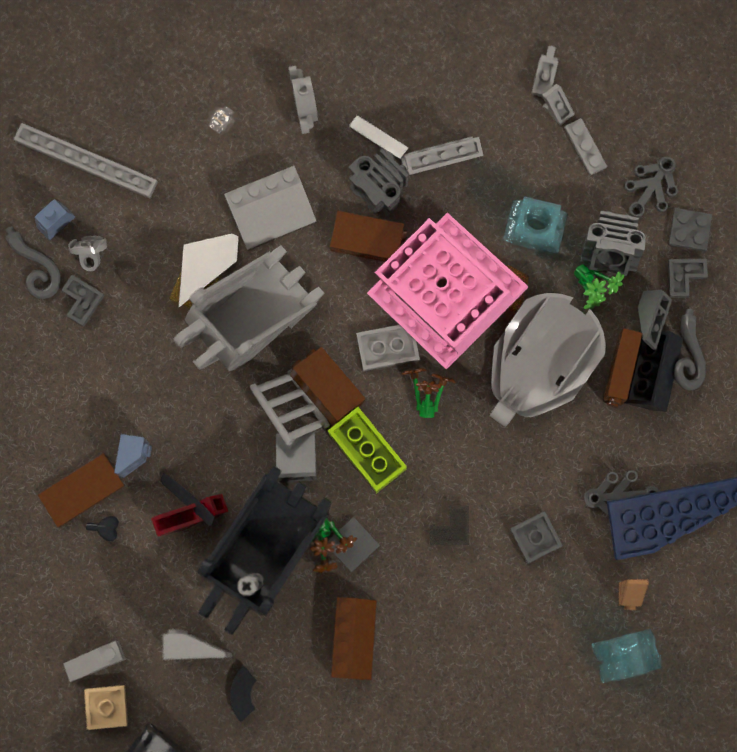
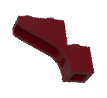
(185, 517)

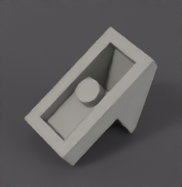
(557, 104)

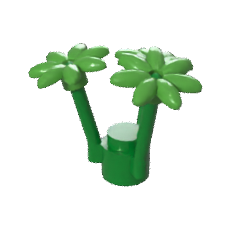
(594, 289)

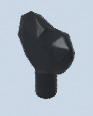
(105, 528)

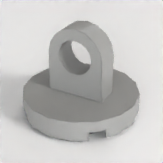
(88, 247)

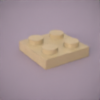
(106, 707)

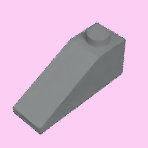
(94, 661)

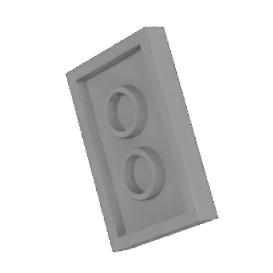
(386, 347)

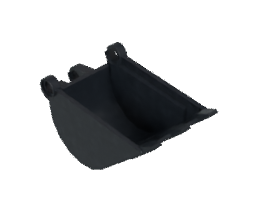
(263, 539)

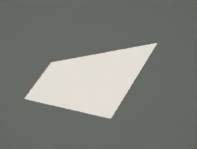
(205, 262)

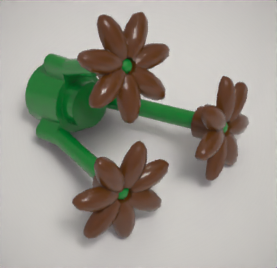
(427, 408)
(323, 546)

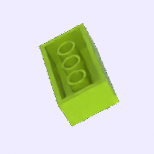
(367, 450)

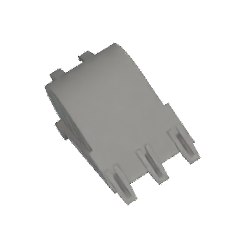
(246, 311)

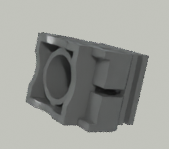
(379, 181)
(614, 244)

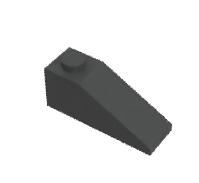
(652, 313)

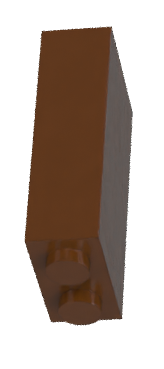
(366, 236)
(622, 367)
(326, 385)

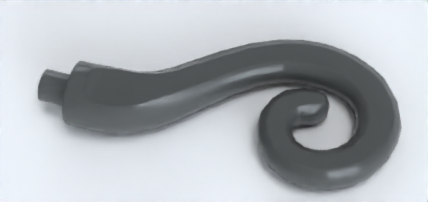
(18, 245)
(688, 332)

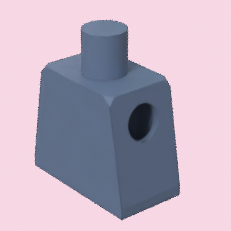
(53, 218)

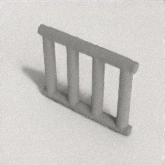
(278, 421)

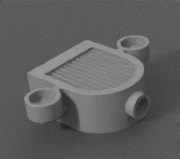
(303, 98)

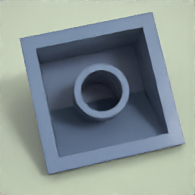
(131, 454)

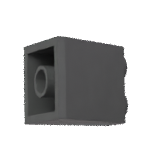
(297, 459)

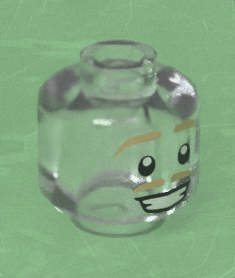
(221, 119)

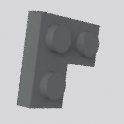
(681, 271)
(87, 300)

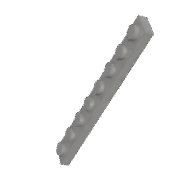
(85, 160)

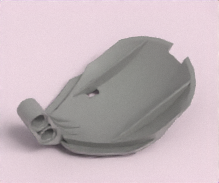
(554, 344)

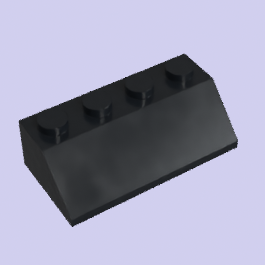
(654, 373)

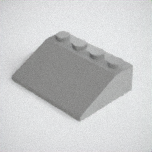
(270, 207)
(181, 645)

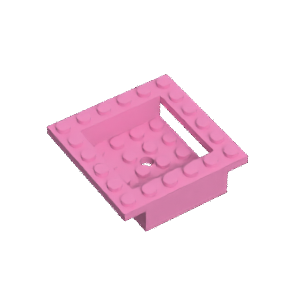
(473, 298)

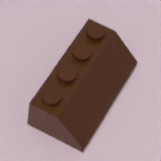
(354, 638)

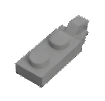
(545, 72)

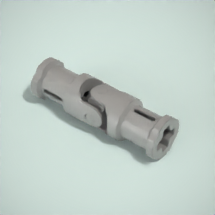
(251, 583)

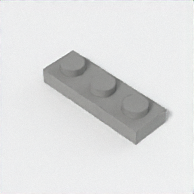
(585, 147)

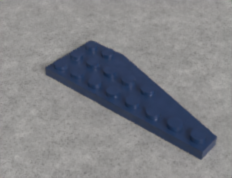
(656, 519)

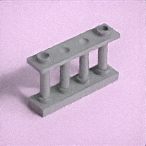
(442, 155)

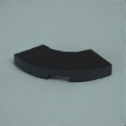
(241, 694)

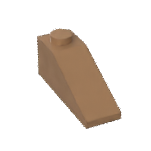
(632, 593)

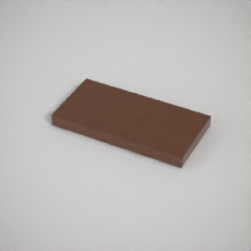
(81, 490)

